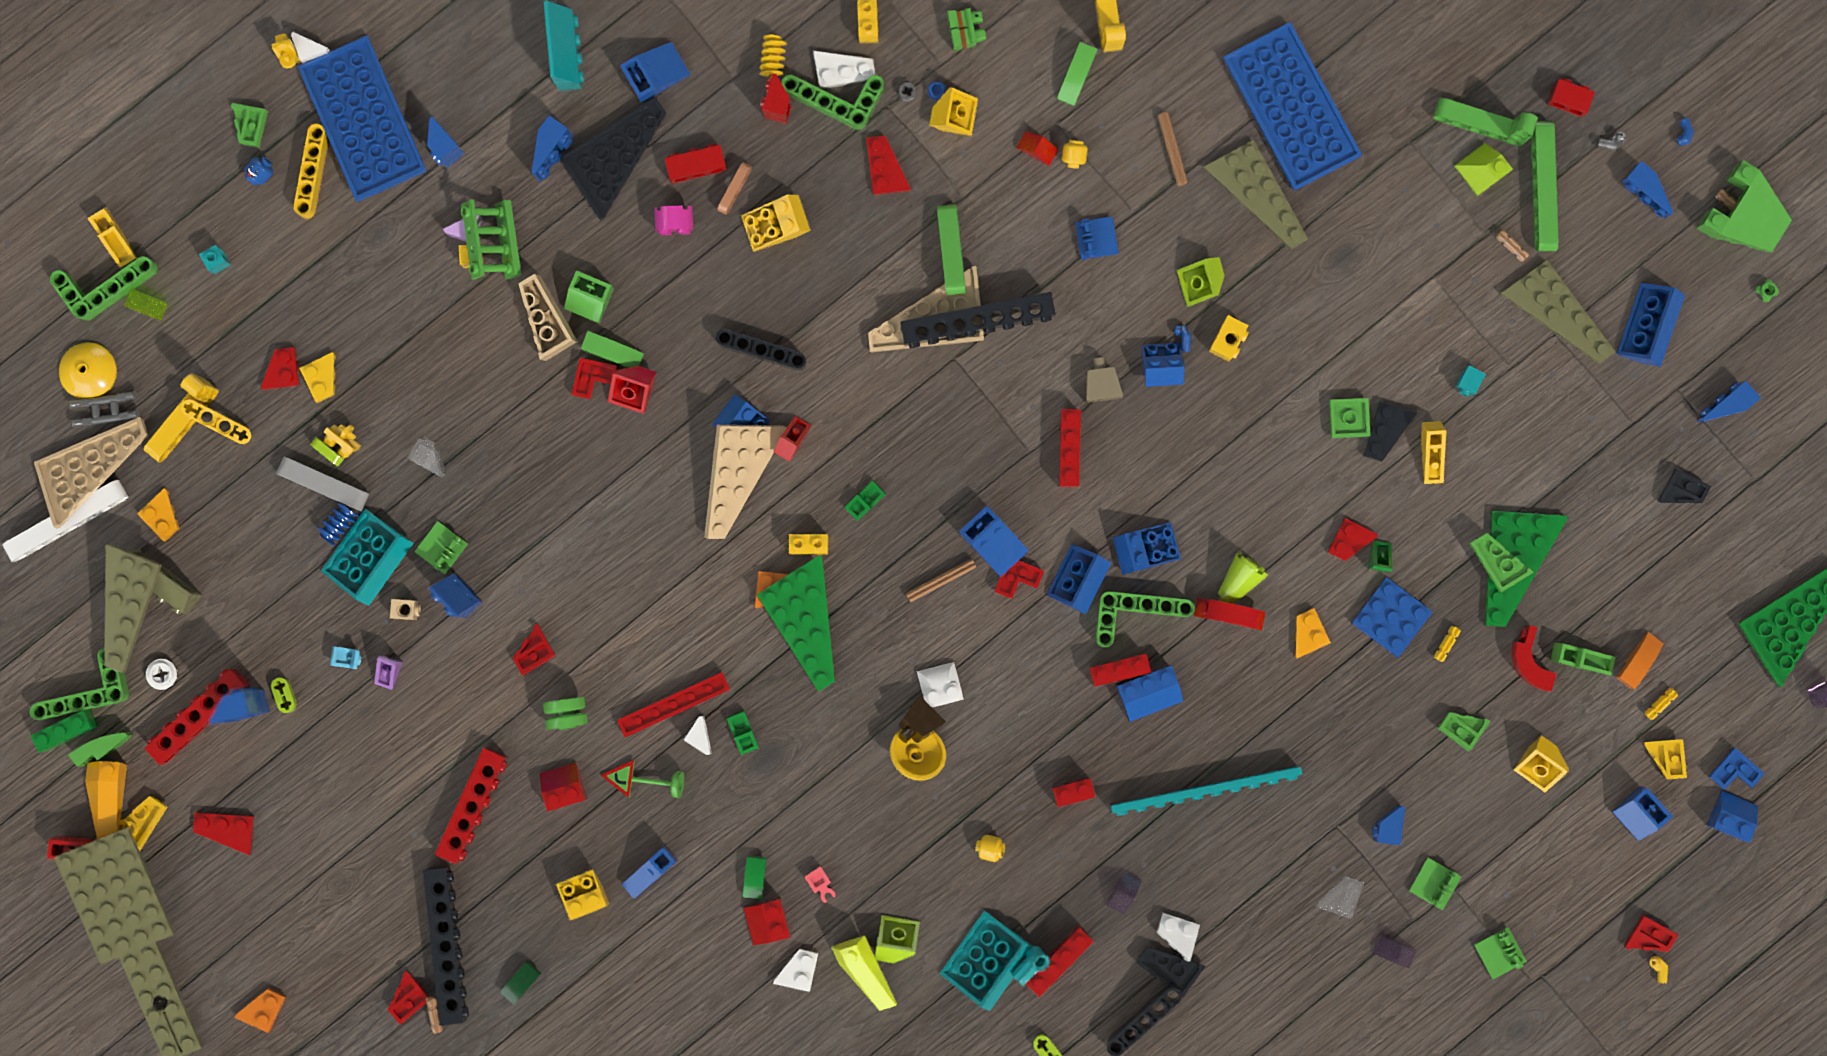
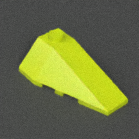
(861, 965)

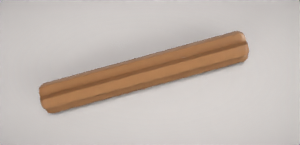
(1172, 148)
(941, 580)

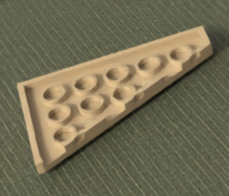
(889, 334)
(737, 465)
(81, 469)

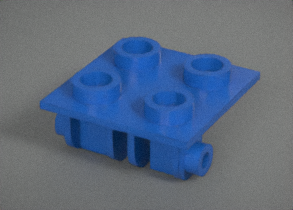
(1096, 238)

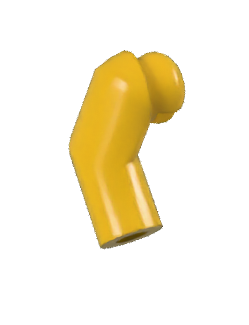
(1661, 967)

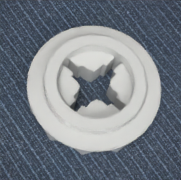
(154, 669)

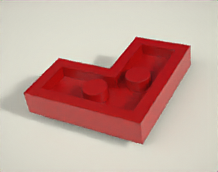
(589, 372)
(1018, 573)

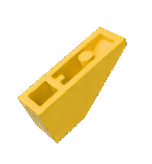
(1433, 451)

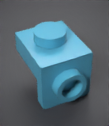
(345, 657)

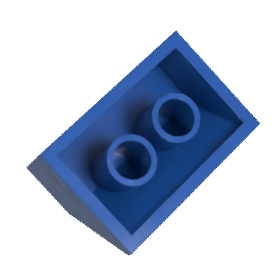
(1079, 578)
(1150, 693)

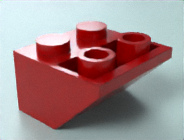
(777, 103)

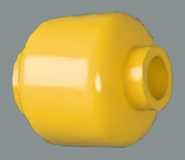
(1074, 153)
(990, 848)

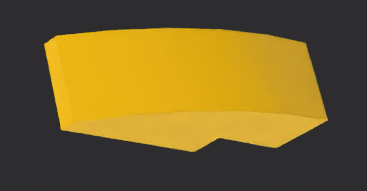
(112, 237)

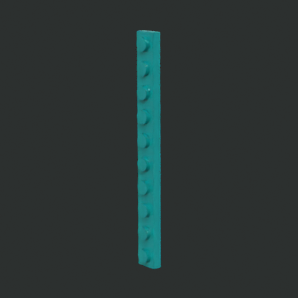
(1214, 789)

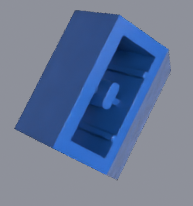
(1162, 364)
(739, 413)
(1642, 813)

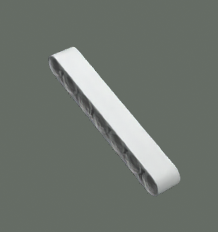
(45, 533)

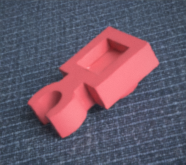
(818, 881)

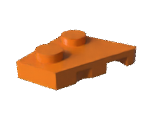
(263, 1010)

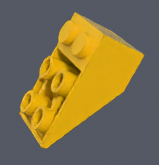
(776, 222)

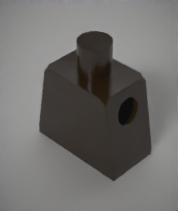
(920, 722)

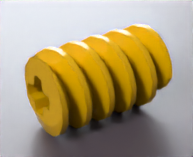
(772, 56)

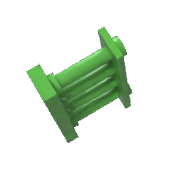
(507, 237)

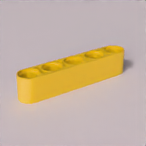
(311, 180)

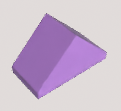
(387, 671)

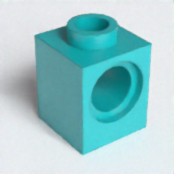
(215, 259)
(1469, 381)

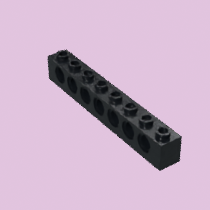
(1043, 301)
(447, 1014)

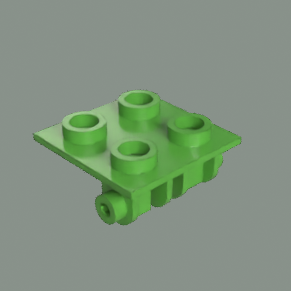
(441, 547)
(1435, 883)
(1500, 953)

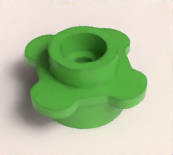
(1773, 290)

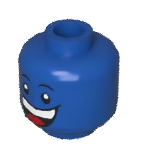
(258, 170)

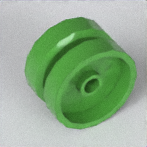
(565, 713)

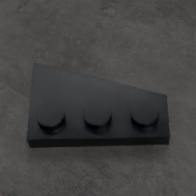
(1386, 429)
(1170, 968)

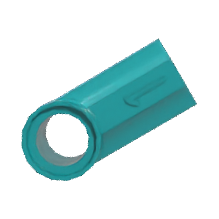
(1035, 961)

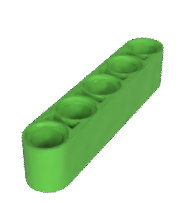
(951, 249)

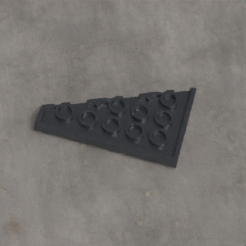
(610, 156)

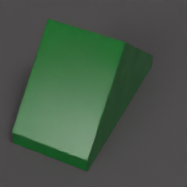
(1381, 557)

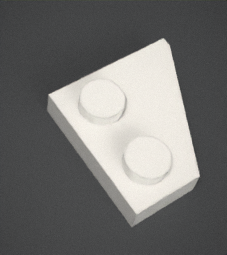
(1179, 934)
(798, 971)

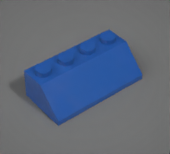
(1651, 324)
(240, 705)

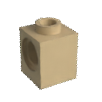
(396, 609)

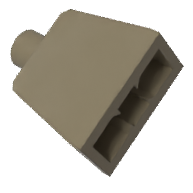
(1102, 383)

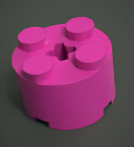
(673, 219)

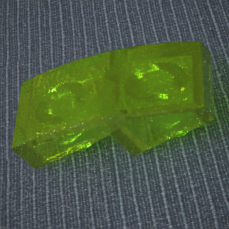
(145, 304)

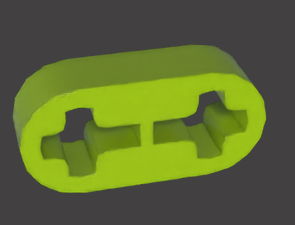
(326, 451)
(279, 696)
(1051, 1047)

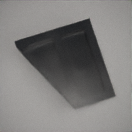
(1684, 489)

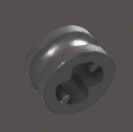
(909, 86)

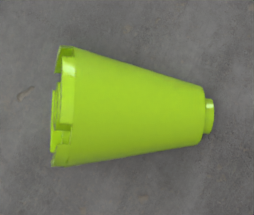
(1241, 578)

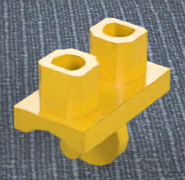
(285, 51)
(342, 436)

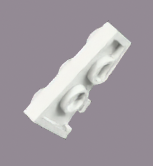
(841, 70)

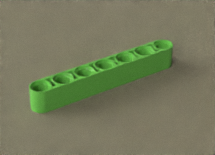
(1544, 186)

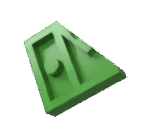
(249, 123)
(1463, 729)

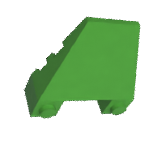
(1757, 216)

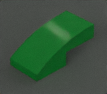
(865, 500)
(742, 732)
(754, 877)

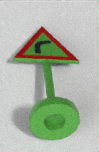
(623, 777)

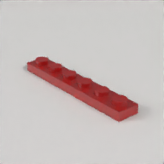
(673, 704)

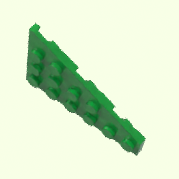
(1528, 539)
(801, 615)
(1786, 625)

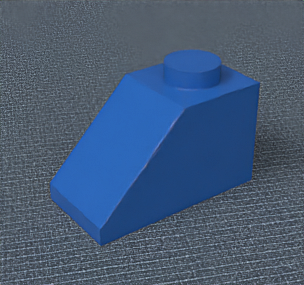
(1390, 827)

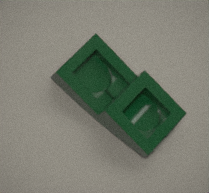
(520, 982)

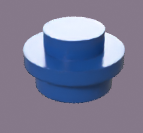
(936, 90)

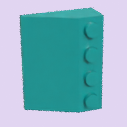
(563, 46)
(366, 557)
(986, 960)

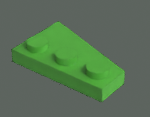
(1499, 564)

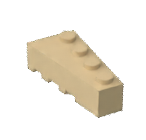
(548, 324)

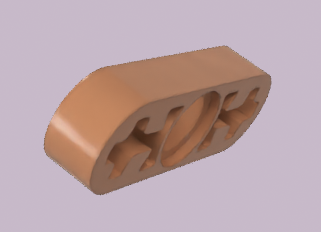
(734, 188)

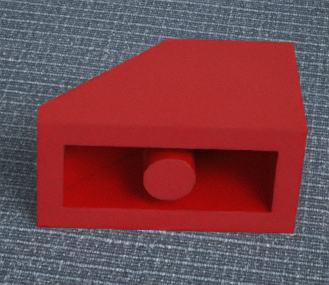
(792, 438)

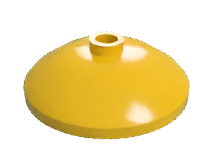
(99, 372)
(929, 755)

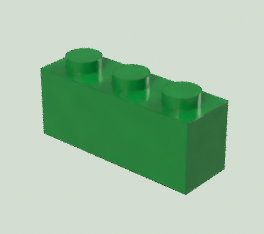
(64, 731)

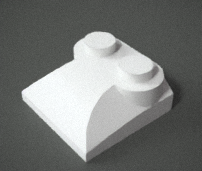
(940, 685)

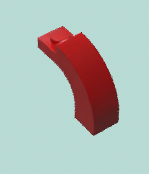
(1229, 613)
(1525, 665)

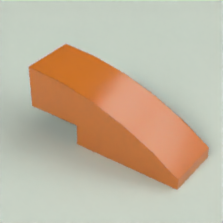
(1640, 661)

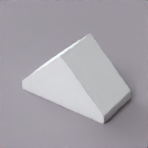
(308, 49)
(699, 736)

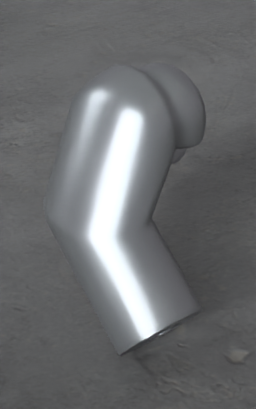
(1612, 144)

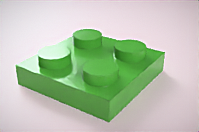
(1349, 418)

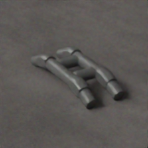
(95, 402)

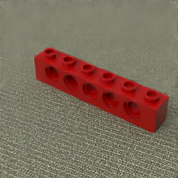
(156, 747)
(446, 848)

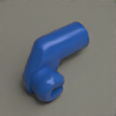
(1687, 132)
(1185, 337)

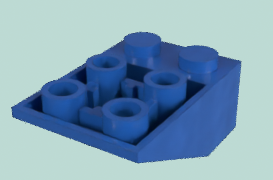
(654, 71)
(550, 142)
(993, 541)
(1146, 548)
(455, 596)

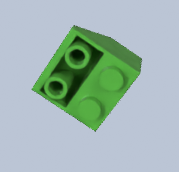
(588, 296)

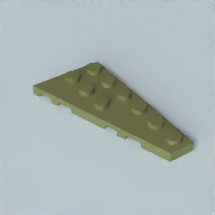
(1254, 186)
(1555, 307)
(127, 596)

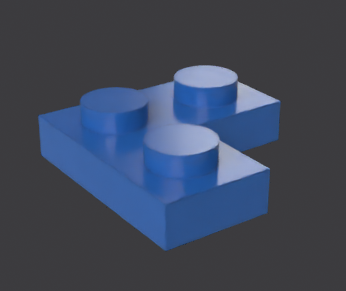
(1734, 766)

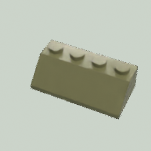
(172, 589)

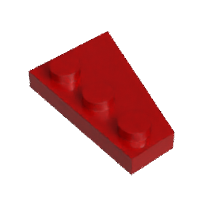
(226, 829)

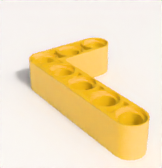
(1111, 31)
(177, 423)

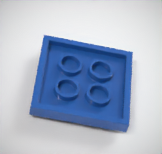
(1391, 617)

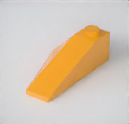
(105, 792)

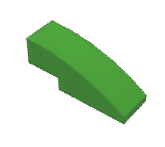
(1077, 74)
(611, 350)
(1582, 659)
(98, 748)

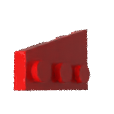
(885, 170)

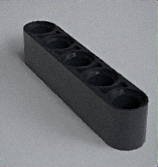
(768, 356)
(1147, 1011)

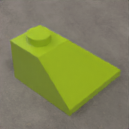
(1483, 168)
(1201, 280)
(896, 939)

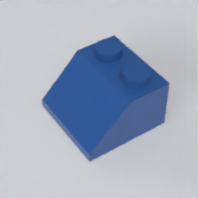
(442, 146)
(1734, 817)

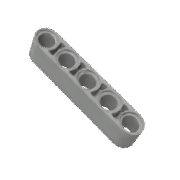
(322, 483)

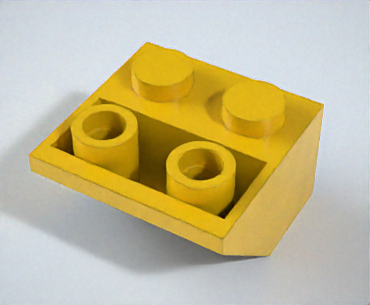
(582, 894)

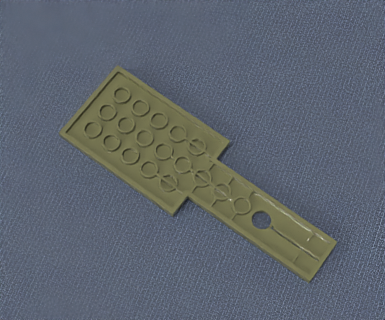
(127, 922)

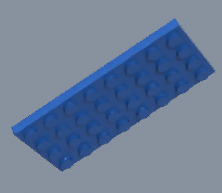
(1292, 106)
(362, 118)

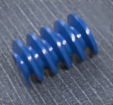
(337, 523)

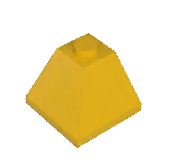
(954, 112)
(1542, 764)

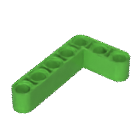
(835, 102)
(1486, 123)
(104, 290)
(1136, 607)
(88, 697)

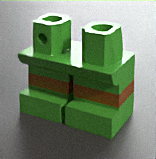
(963, 30)

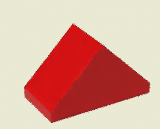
(1037, 147)

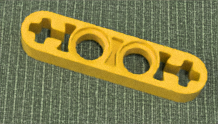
(217, 418)

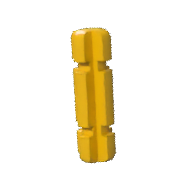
(1447, 643)
(1661, 704)

